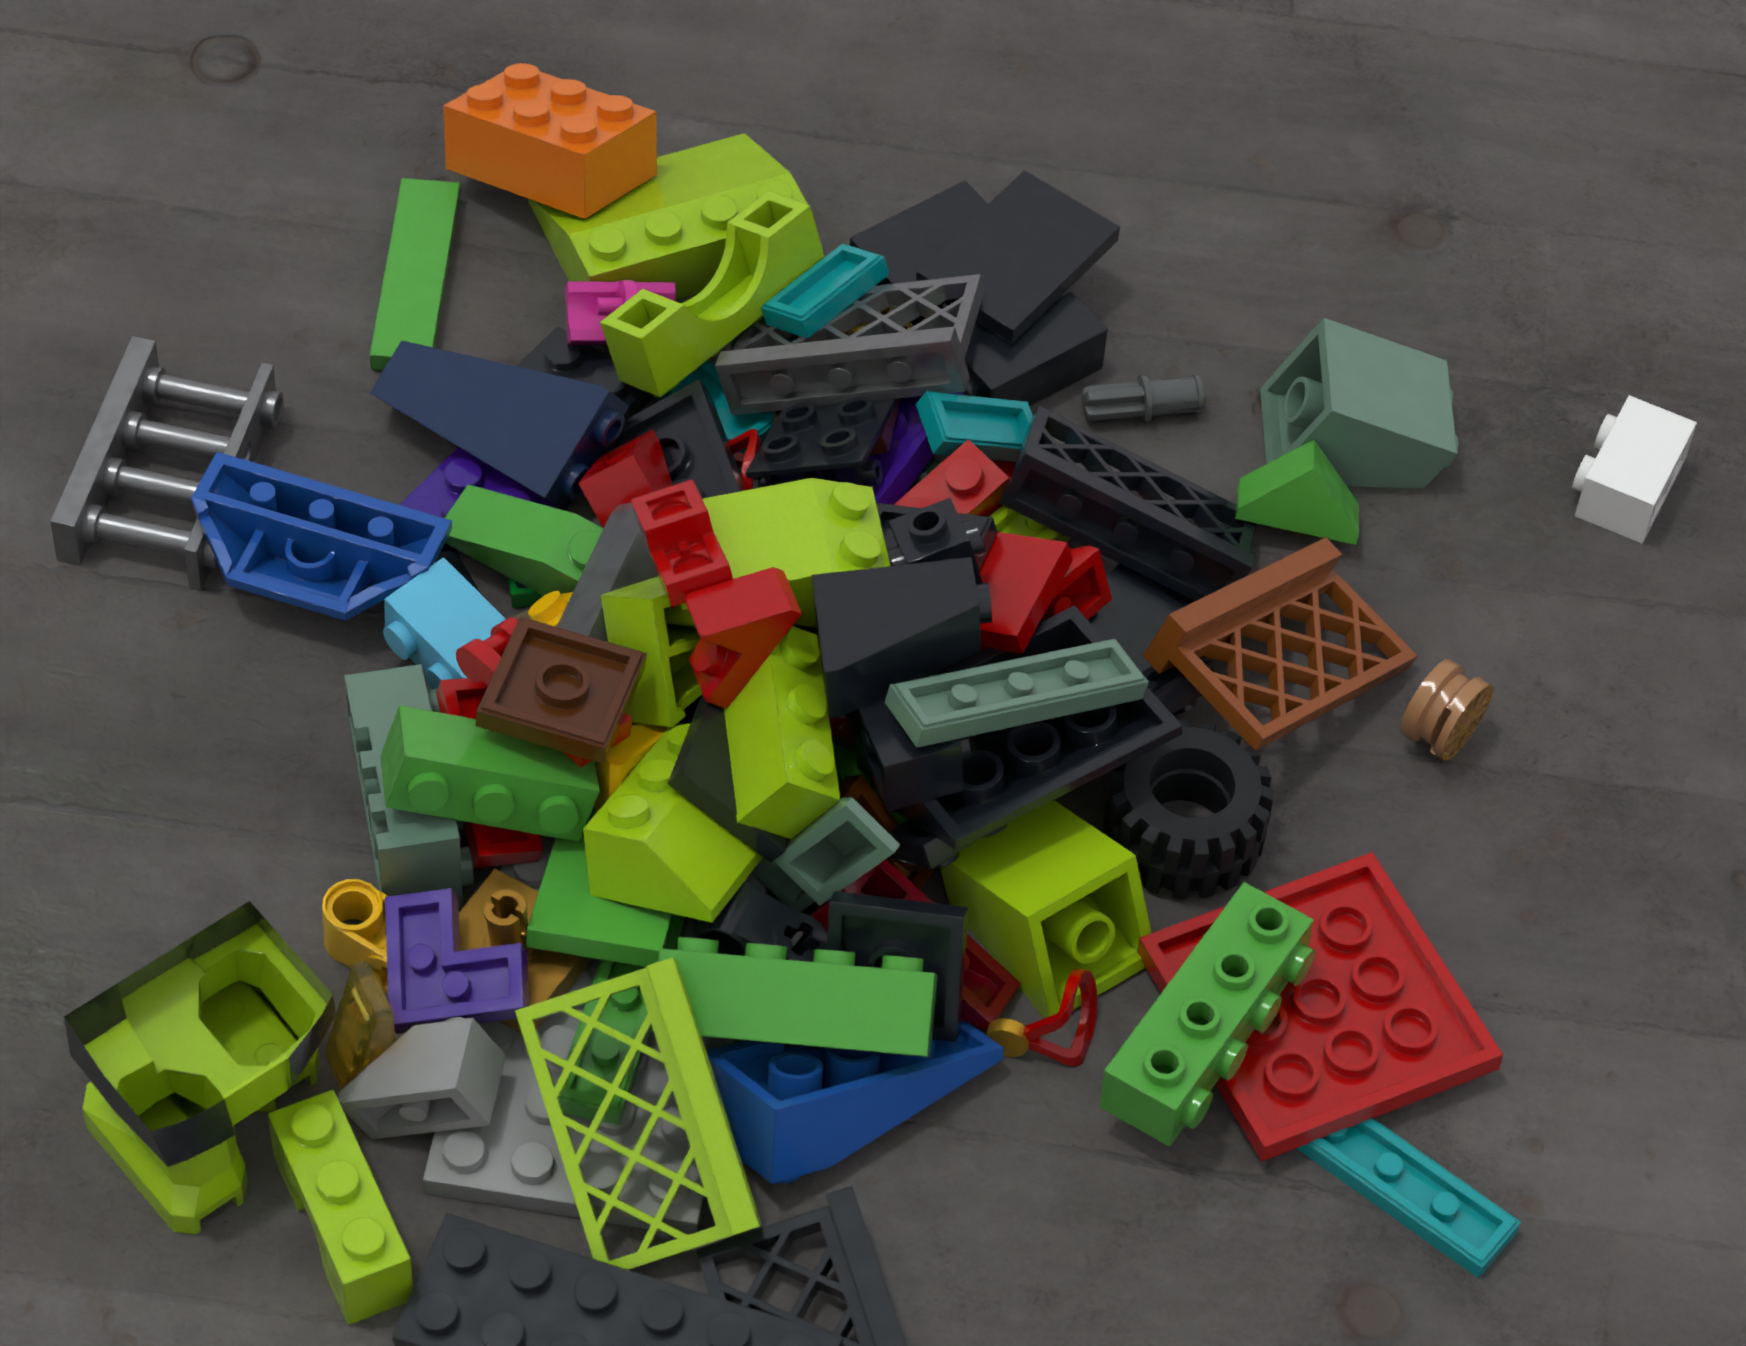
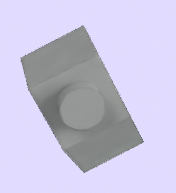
(428, 1082)

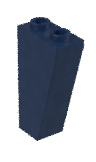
(511, 417)

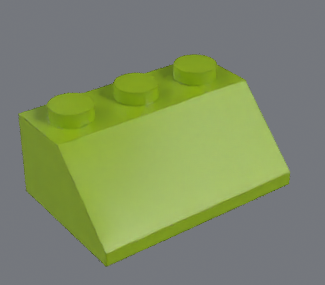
(659, 847)

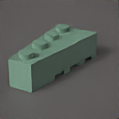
(407, 847)

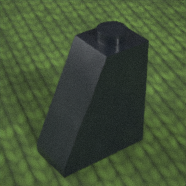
(895, 626)

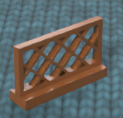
(1253, 610)

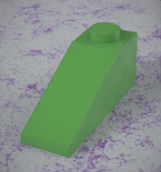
(523, 539)

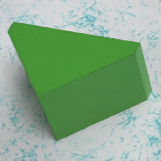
(1300, 495)

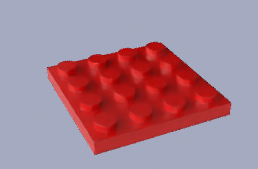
(1362, 1029)

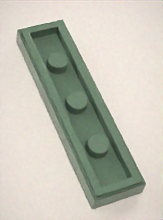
(1015, 692)

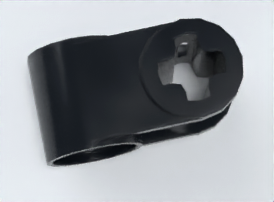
(762, 920)

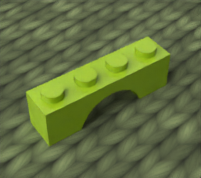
(664, 341)

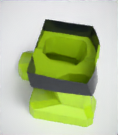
(194, 1052)

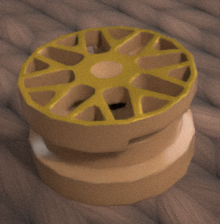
(1446, 709)

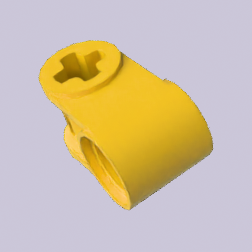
(357, 942)

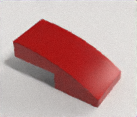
(681, 540)

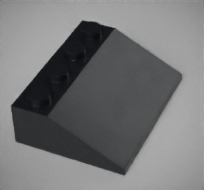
(1041, 760)

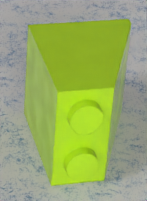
(1052, 901)

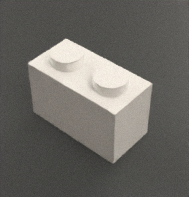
(1633, 469)

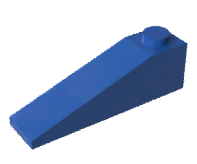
(817, 1105)

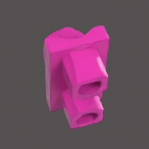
(593, 301)

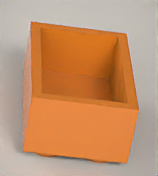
(550, 140)

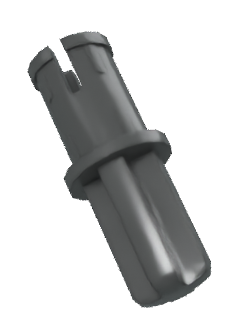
(1144, 398)

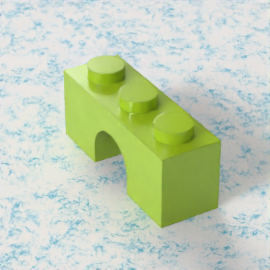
(348, 1214)

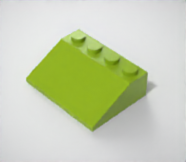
(671, 223)

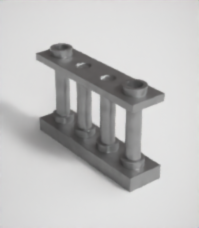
(124, 426)

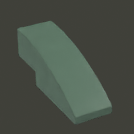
(827, 856)

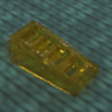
(361, 1025)

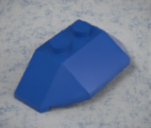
(311, 538)

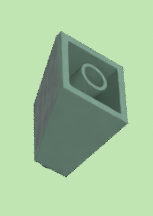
(1367, 404)

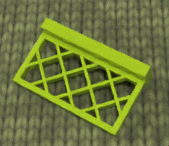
(696, 1098)

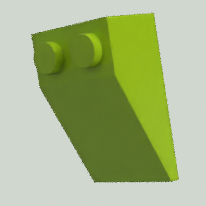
(799, 529)

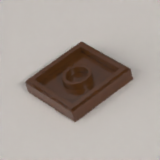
(561, 690)

